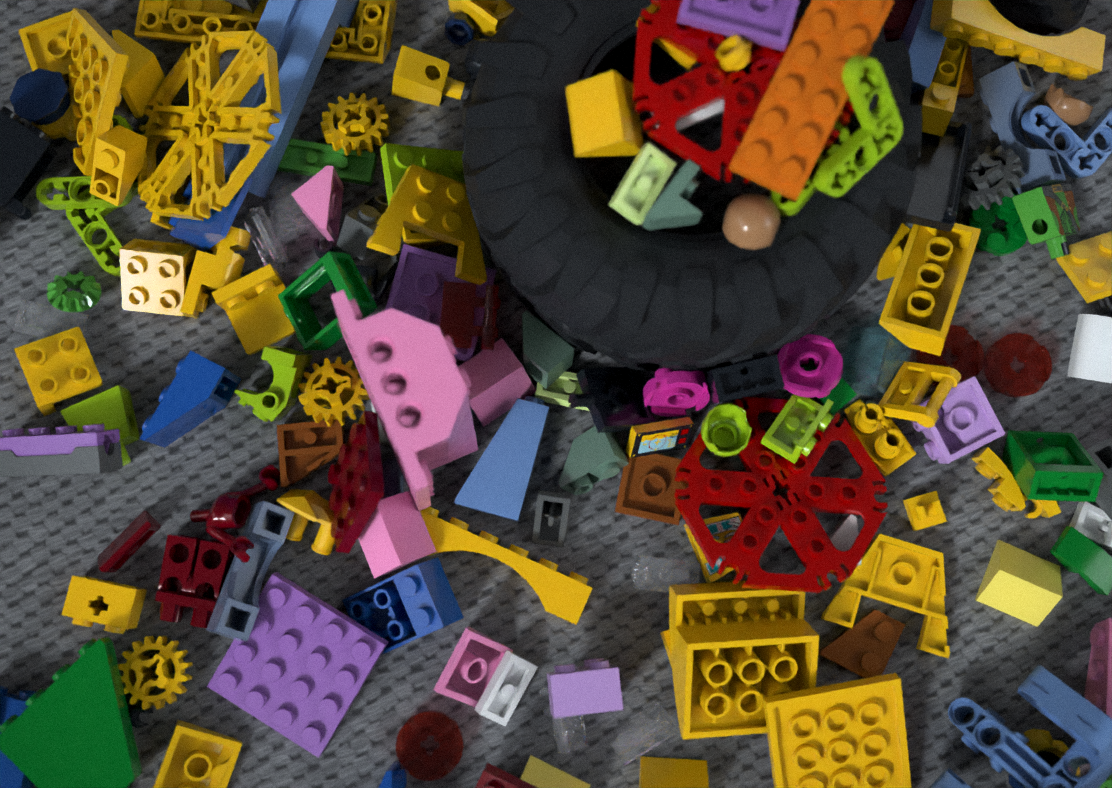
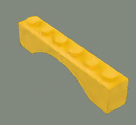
(981, 25)
(559, 593)

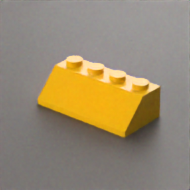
(929, 286)

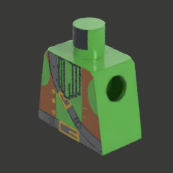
(1049, 217)

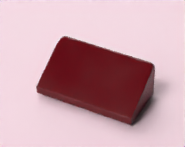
(128, 543)

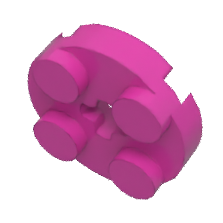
(810, 383)
(676, 391)

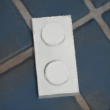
(505, 688)

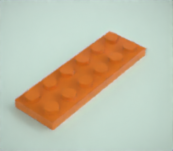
(807, 93)

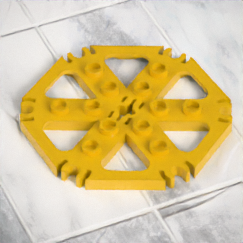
(207, 123)

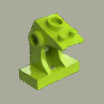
(282, 395)

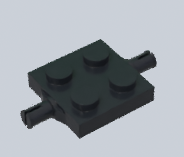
(612, 398)

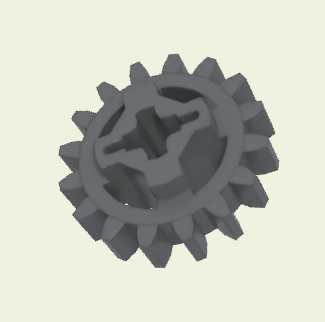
(990, 177)

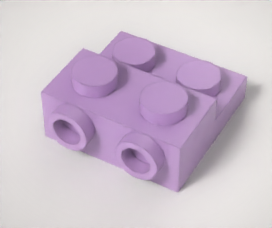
(963, 423)

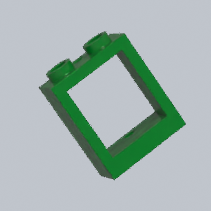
(344, 276)
(1073, 480)

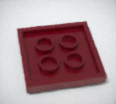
(356, 482)

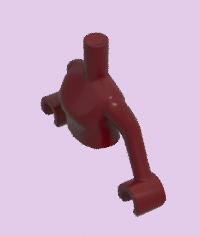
(232, 511)

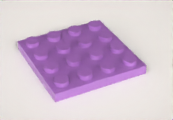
(298, 665)

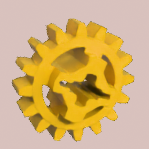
(355, 124)
(320, 387)
(140, 665)

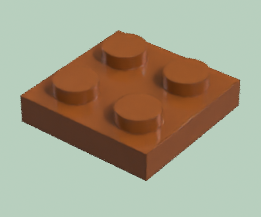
(649, 489)

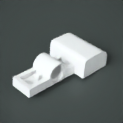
(1092, 349)

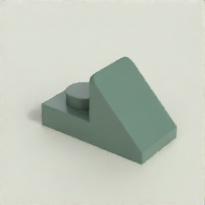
(670, 208)

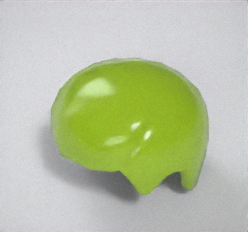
(726, 430)

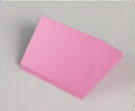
(322, 202)
(496, 382)
(395, 535)
(470, 667)

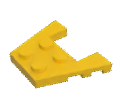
(437, 209)
(901, 577)

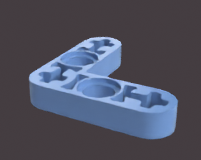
(1075, 146)

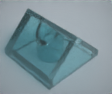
(872, 360)

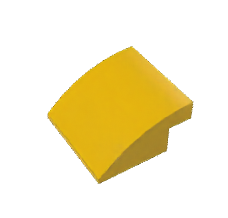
(734, 651)

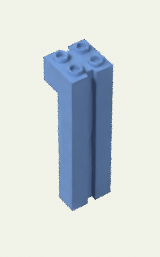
(301, 37)

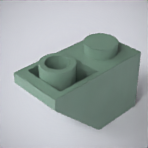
(543, 352)
(590, 460)

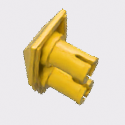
(879, 436)
(309, 506)

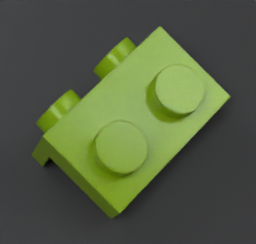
(795, 427)

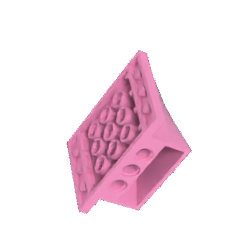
(412, 388)

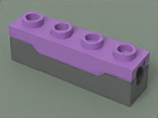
(59, 451)

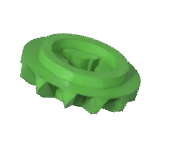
(73, 301)

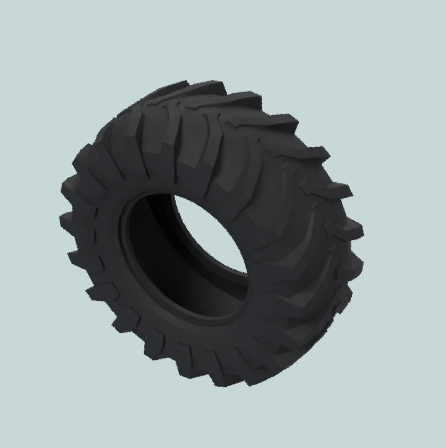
(636, 289)

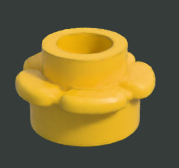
(734, 53)

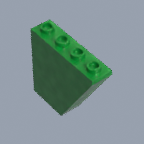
(77, 727)

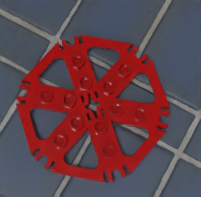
(704, 87)
(768, 512)

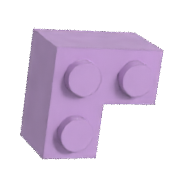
(584, 689)

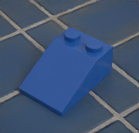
(209, 232)

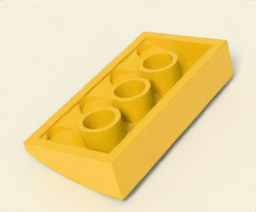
(197, 758)

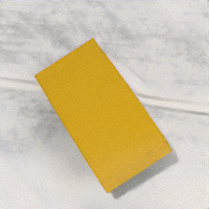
(1005, 488)

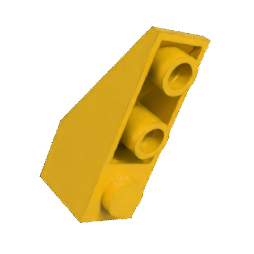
(940, 98)

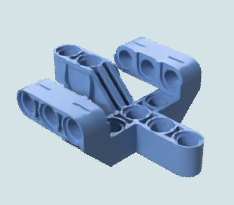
(1063, 707)

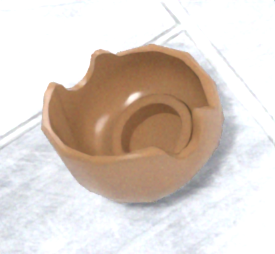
(1068, 108)
(751, 221)

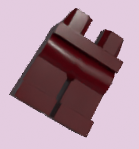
(192, 577)

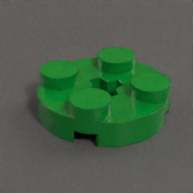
(994, 240)

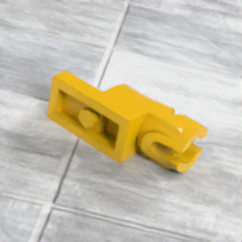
(214, 270)

